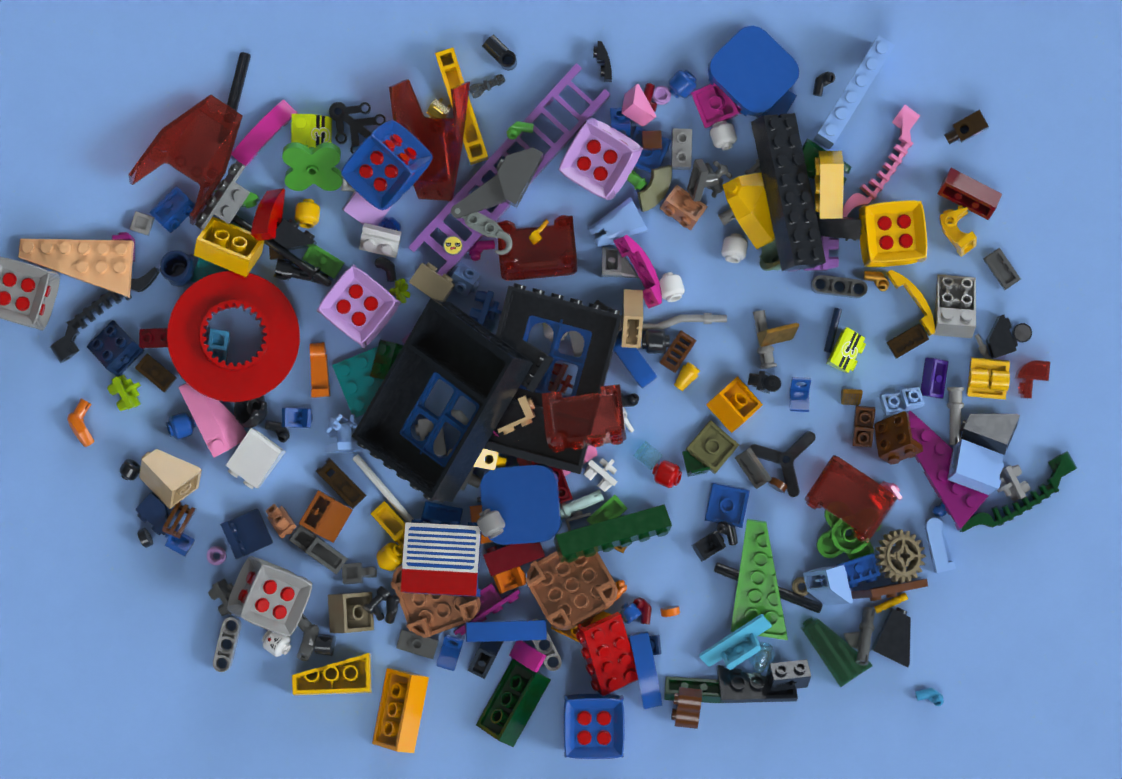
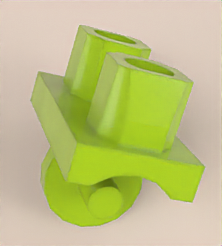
(127, 391)

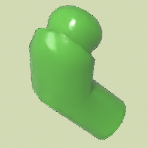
(517, 128)

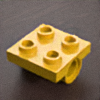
(988, 378)

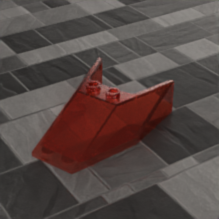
(439, 135)
(196, 146)

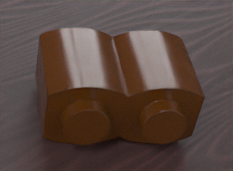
(687, 707)

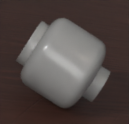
(491, 523)

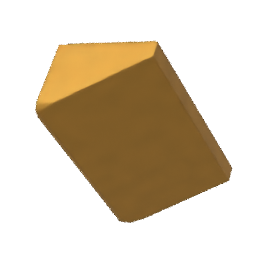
(777, 334)

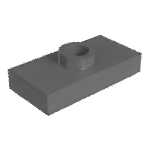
(1001, 269)
(753, 468)
(417, 644)

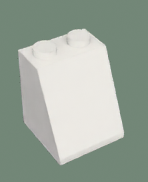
(254, 458)

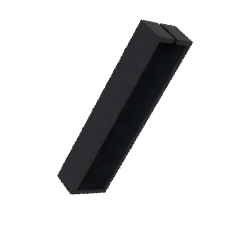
(788, 192)

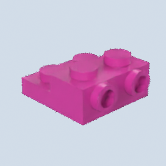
(714, 105)

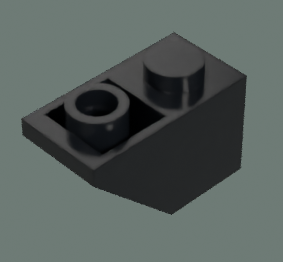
(291, 237)
(1000, 339)

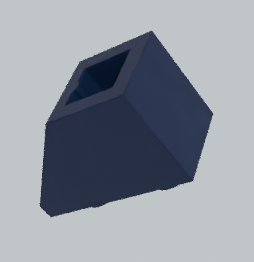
(154, 512)

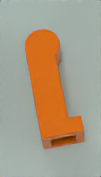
(319, 371)

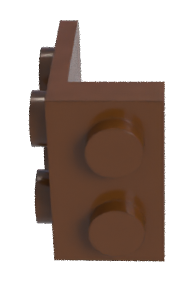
(895, 439)

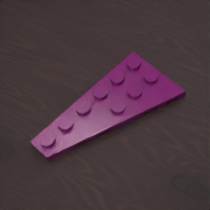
(936, 460)

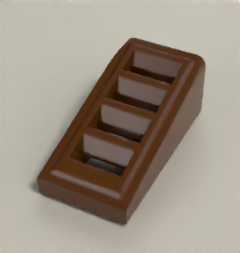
(686, 337)

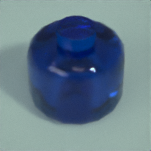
(391, 223)

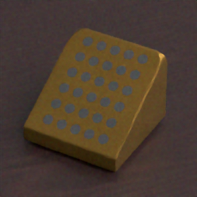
(851, 396)

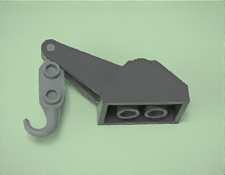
(507, 186)

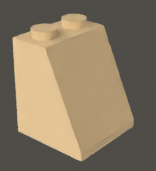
(169, 476)

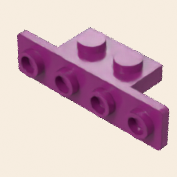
(490, 602)

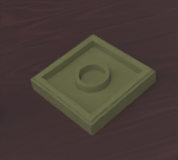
(712, 447)

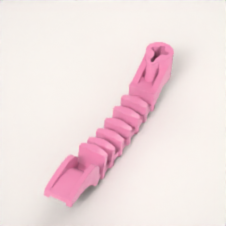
(904, 121)

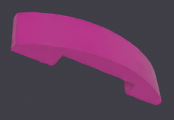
(263, 132)
(644, 269)

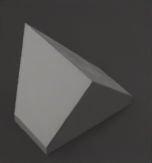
(614, 265)

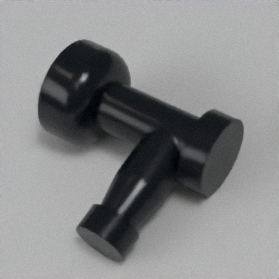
(372, 606)

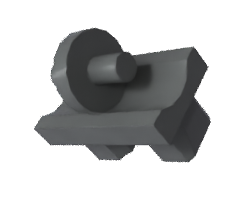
(221, 590)

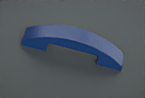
(646, 670)

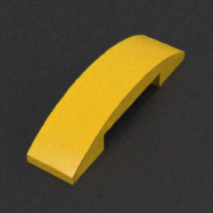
(926, 321)

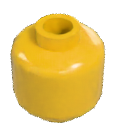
(307, 213)
(390, 556)

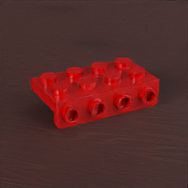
(607, 654)

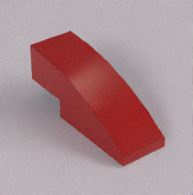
(268, 215)

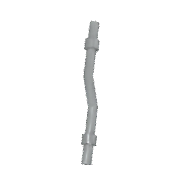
(707, 318)

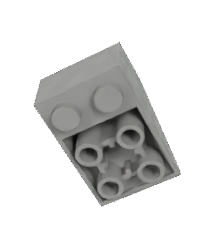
(955, 306)

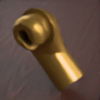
(878, 278)

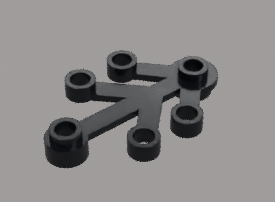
(356, 125)

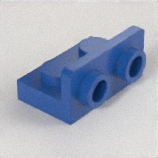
(173, 209)
(861, 569)

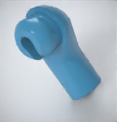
(930, 694)

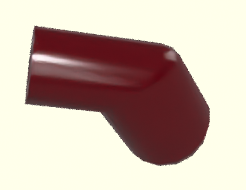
(648, 91)
(645, 610)

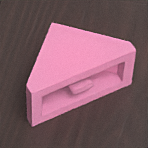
(637, 106)

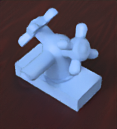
(343, 432)

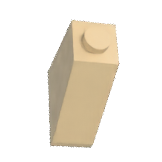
(632, 318)

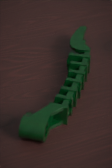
(1060, 466)

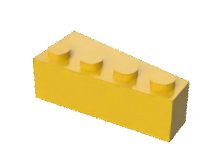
(343, 677)

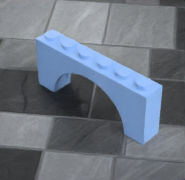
(854, 92)

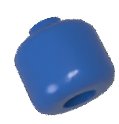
(629, 612)

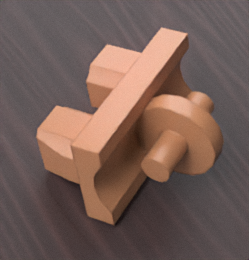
(280, 520)

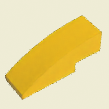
(391, 522)

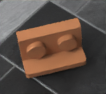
(682, 207)

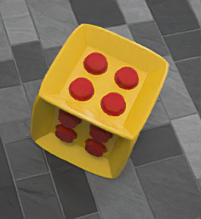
(893, 233)

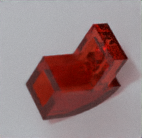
(1031, 371)

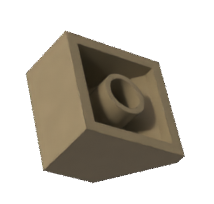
(431, 282)
(348, 614)

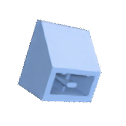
(829, 585)

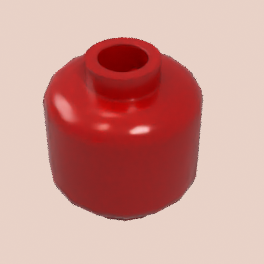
(667, 474)

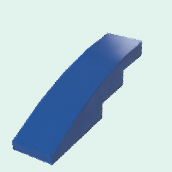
(505, 631)

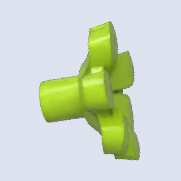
(400, 290)

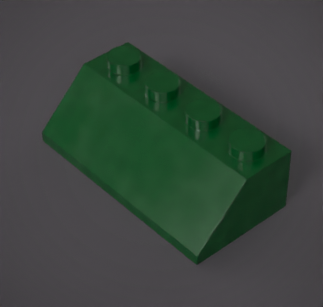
(513, 703)

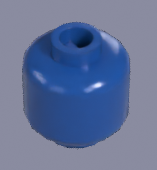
(682, 84)
(180, 425)

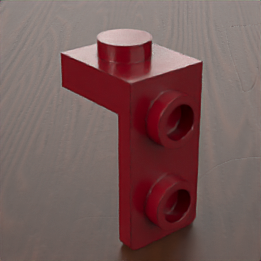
(153, 338)

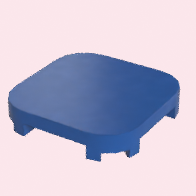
(753, 70)
(526, 501)

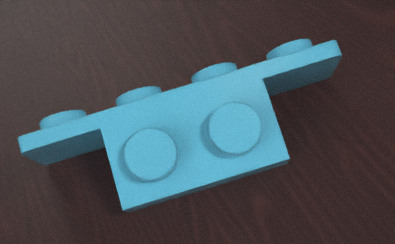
(737, 645)

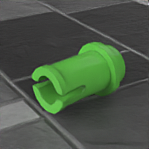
(638, 182)

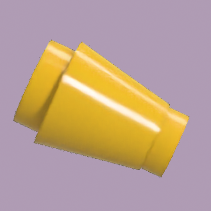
(686, 376)

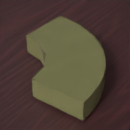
(656, 189)

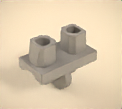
(1010, 483)

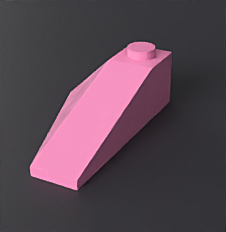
(213, 420)

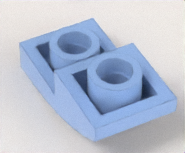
(904, 401)

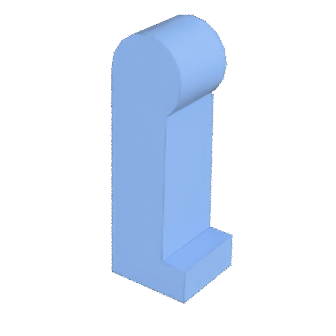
(939, 558)

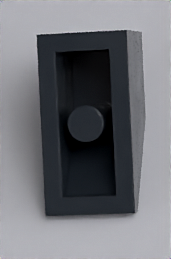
(484, 658)

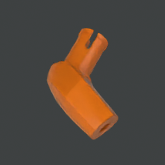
(78, 426)

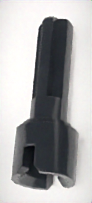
(286, 270)

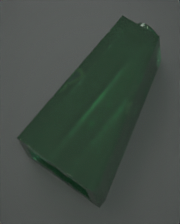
(833, 651)

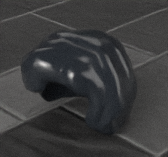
(251, 412)

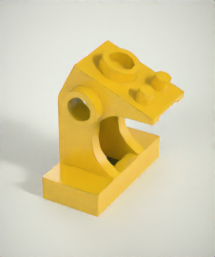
(962, 241)

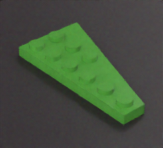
(758, 584)

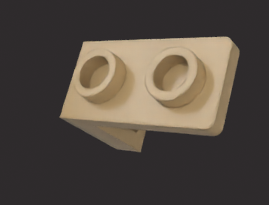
(527, 406)

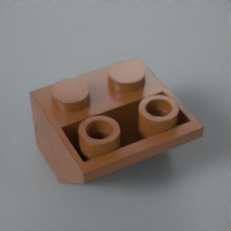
(325, 516)

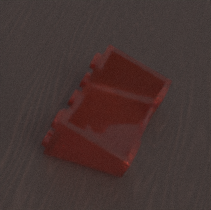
(584, 419)

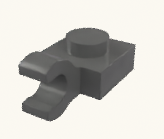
(354, 573)

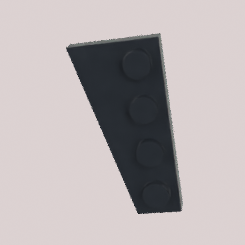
(748, 688)

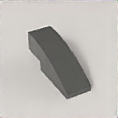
(318, 548)

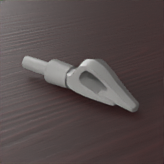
(982, 348)

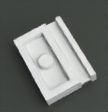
(380, 240)

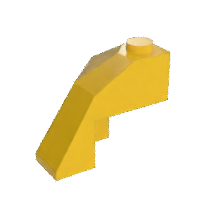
(750, 207)

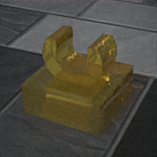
(437, 109)

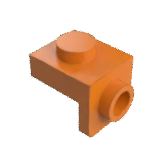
(510, 579)

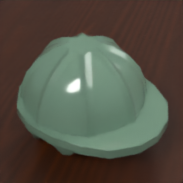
(769, 258)

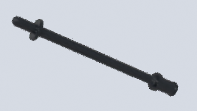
(314, 273)

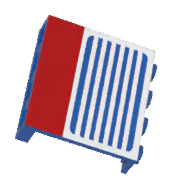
(441, 558)

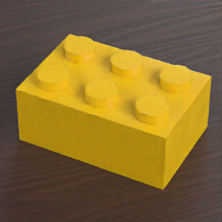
(829, 185)
(228, 246)

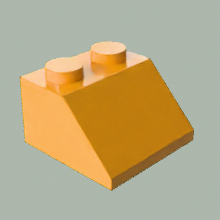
(734, 404)

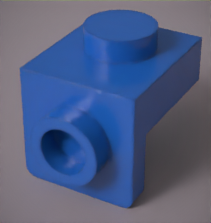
(296, 417)
(180, 545)

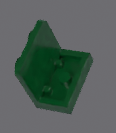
(384, 358)

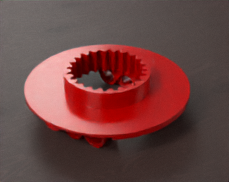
(245, 380)

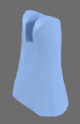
(618, 223)

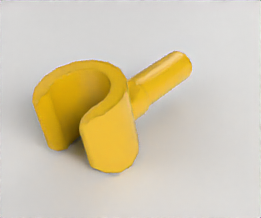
(535, 236)

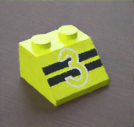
(311, 129)
(845, 350)

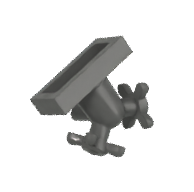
(704, 176)

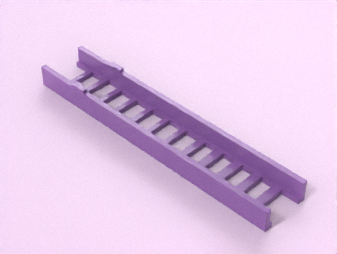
(453, 260)

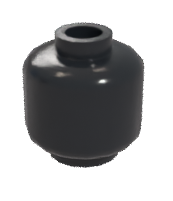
(655, 341)

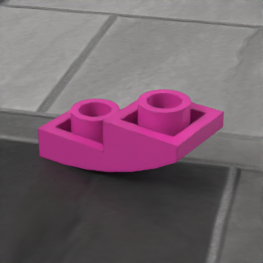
(527, 655)

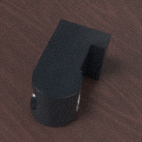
(325, 644)

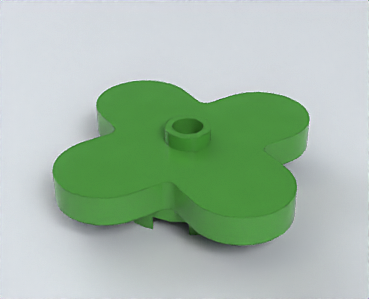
(312, 166)
(835, 542)

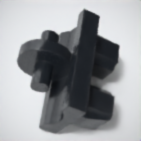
(764, 382)

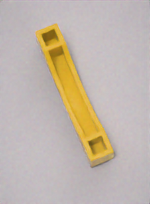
(453, 77)

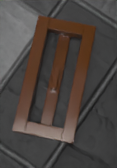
(184, 509)

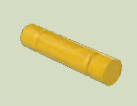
(890, 603)

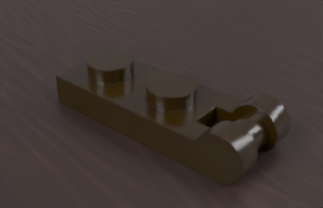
(341, 484)

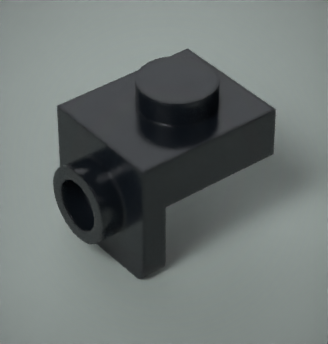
(709, 545)

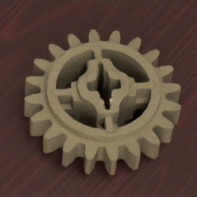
(906, 548)

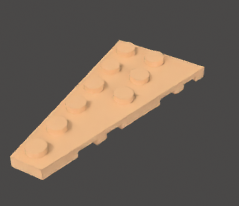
(91, 261)

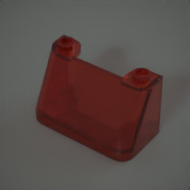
(549, 257)
(851, 497)

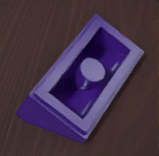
(934, 378)

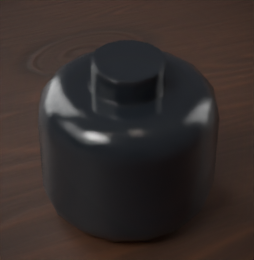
(130, 470)

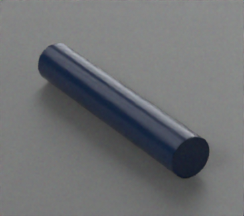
(832, 330)

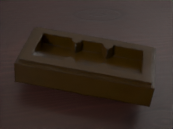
(907, 340)

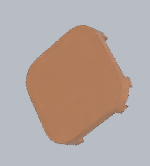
(571, 590)
(434, 613)

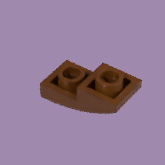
(863, 426)

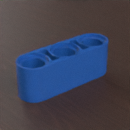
(635, 363)

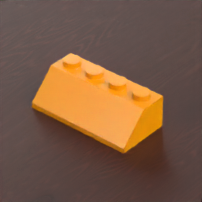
(400, 710)

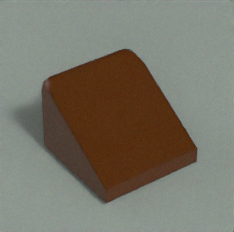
(651, 140)

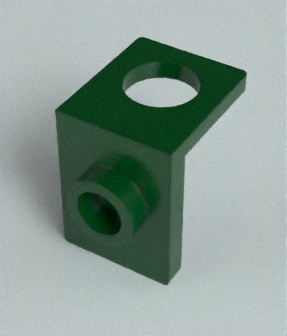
(693, 466)

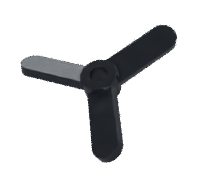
(787, 468)

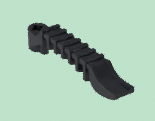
(65, 347)

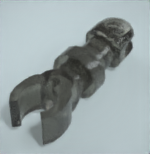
(486, 85)

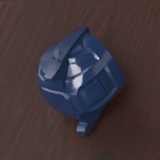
(177, 268)

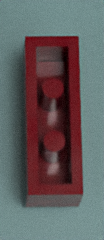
(969, 193)
(511, 556)

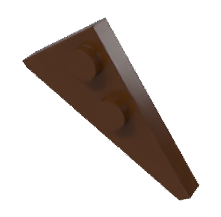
(888, 590)

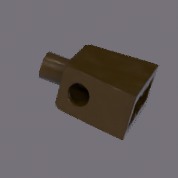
(975, 123)

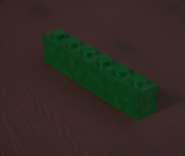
(612, 533)

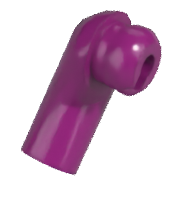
(479, 246)

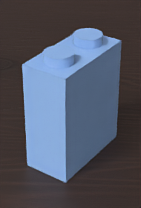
(975, 467)

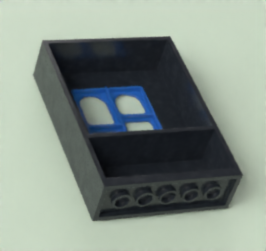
(600, 331)
(468, 359)

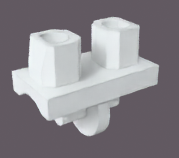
(607, 480)

